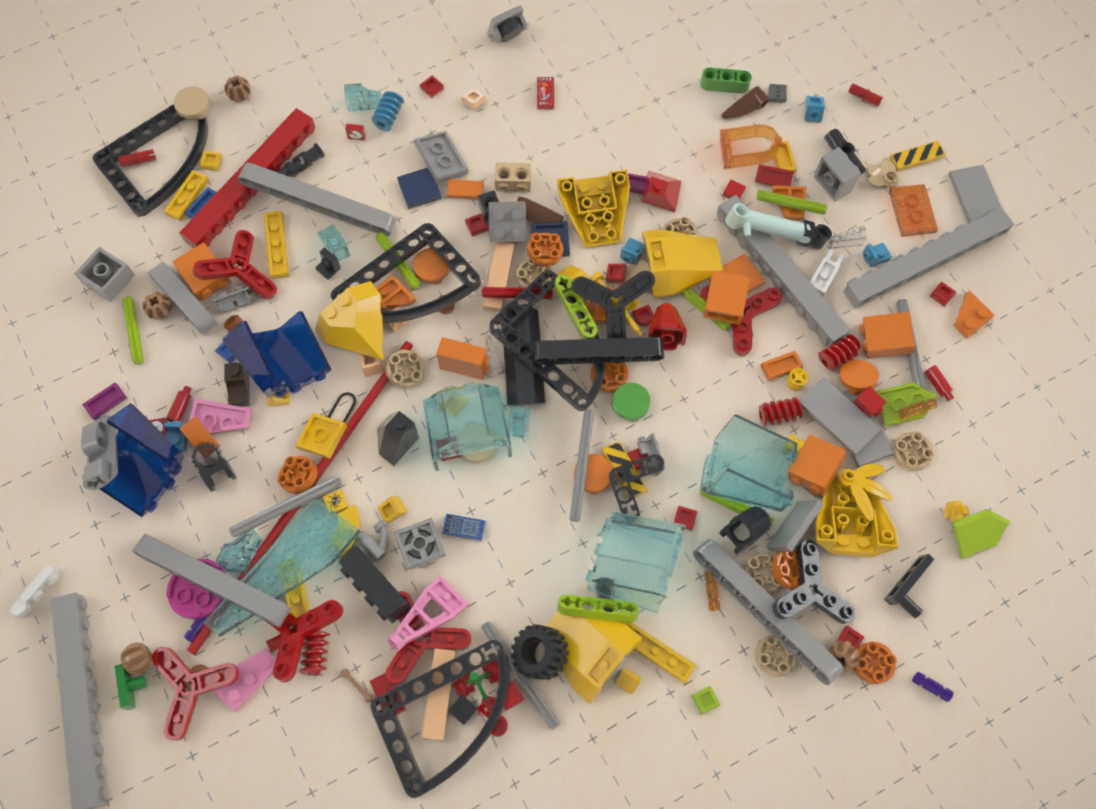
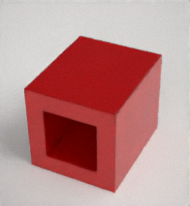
(870, 402)

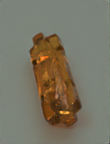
(918, 408)
(712, 591)

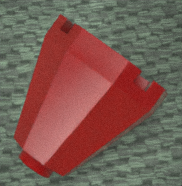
(668, 326)

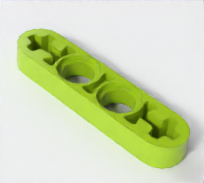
(579, 306)
(597, 611)

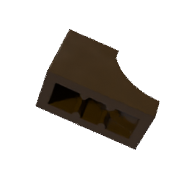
(237, 384)

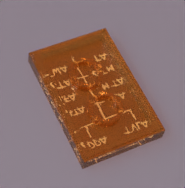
(913, 210)

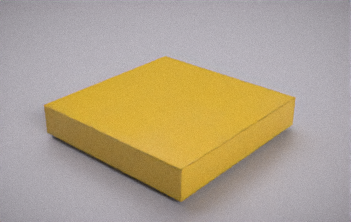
(321, 435)

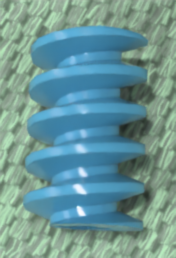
(387, 110)

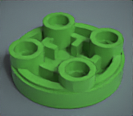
(631, 401)

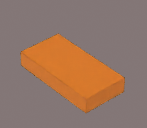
(464, 189)
(781, 365)
(196, 434)

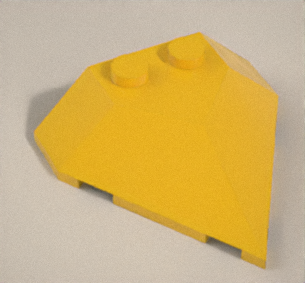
(354, 321)

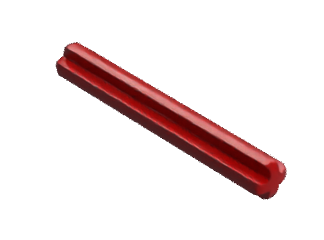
(510, 292)

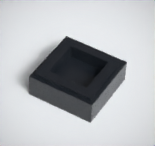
(462, 709)

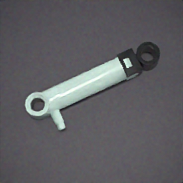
(804, 233)

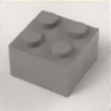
(837, 174)
(507, 221)
(104, 274)

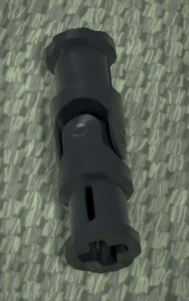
(297, 165)

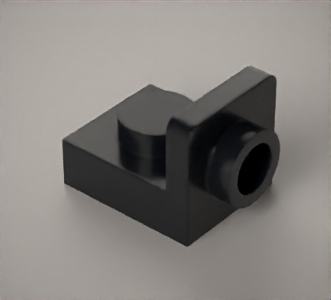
(329, 264)

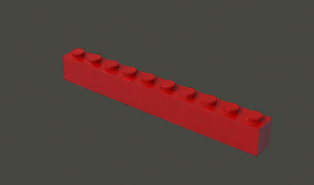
(234, 195)

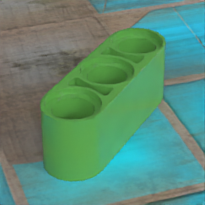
(725, 80)

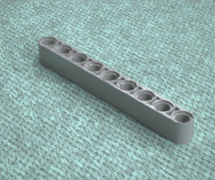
(316, 199)
(212, 580)
(760, 605)

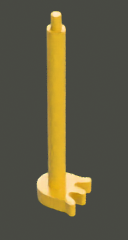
(598, 277)

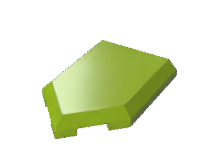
(901, 397)
(978, 532)

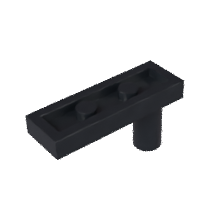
(898, 593)

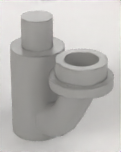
(369, 544)

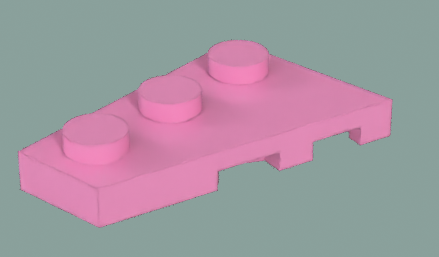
(221, 417)
(252, 675)

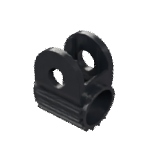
(206, 471)
(757, 523)

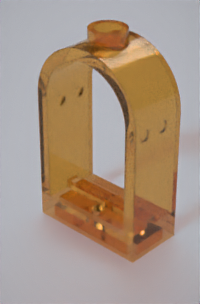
(747, 132)

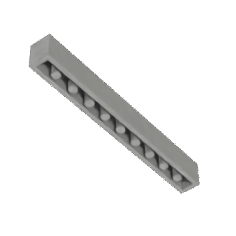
(928, 257)
(789, 280)
(78, 702)

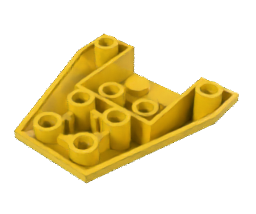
(596, 206)
(679, 260)
(846, 531)
(594, 650)

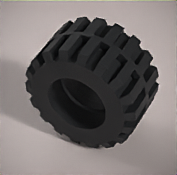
(525, 650)

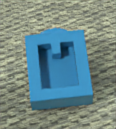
(814, 108)
(632, 251)
(876, 254)
(175, 435)

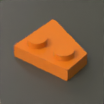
(793, 191)

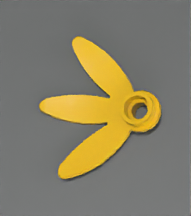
(857, 482)

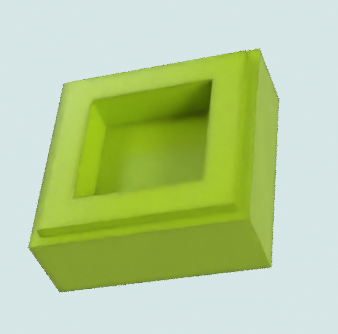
(705, 700)

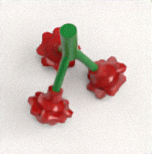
(465, 686)

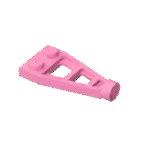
(445, 598)

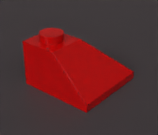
(661, 191)

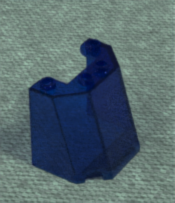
(279, 358)
(144, 462)

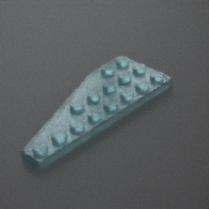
(299, 554)

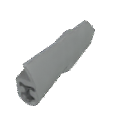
(100, 446)

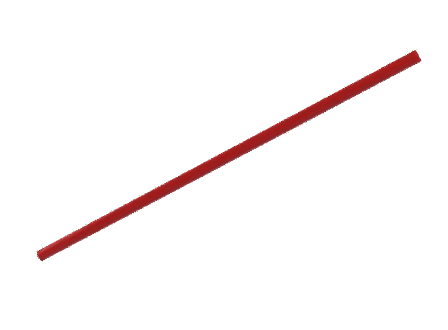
(321, 468)

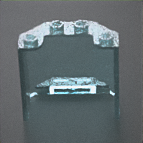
(465, 421)
(749, 465)
(635, 559)

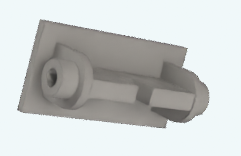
(226, 300)
(650, 446)

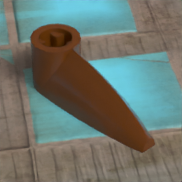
(749, 102)
(540, 213)

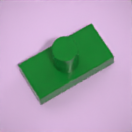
(127, 685)

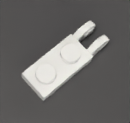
(826, 272)
(35, 591)

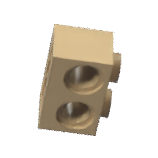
(512, 173)

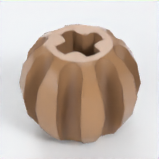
(237, 88)
(157, 306)
(845, 654)
(136, 658)

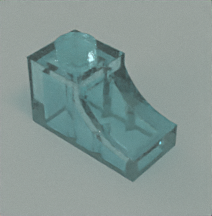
(361, 98)
(334, 242)
(519, 422)
(239, 553)

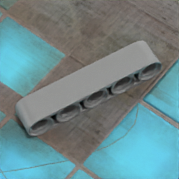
(182, 298)

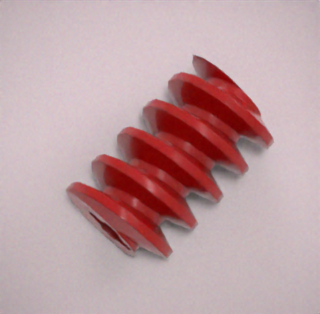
(840, 352)
(780, 410)
(313, 653)

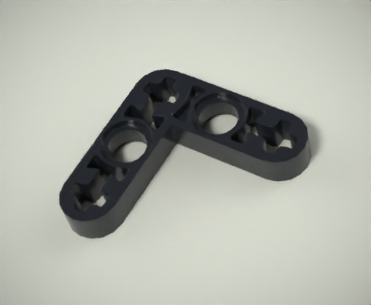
(628, 476)

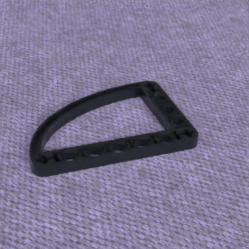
(122, 142)
(428, 239)
(507, 323)
(429, 686)

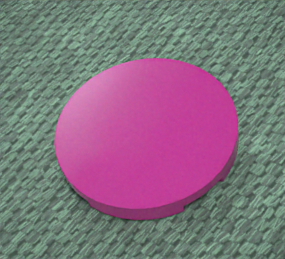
(190, 600)

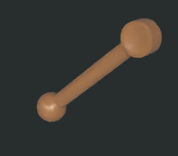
(346, 674)

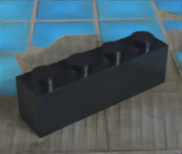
(374, 584)

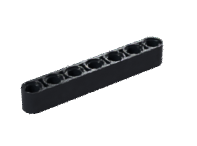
(598, 351)

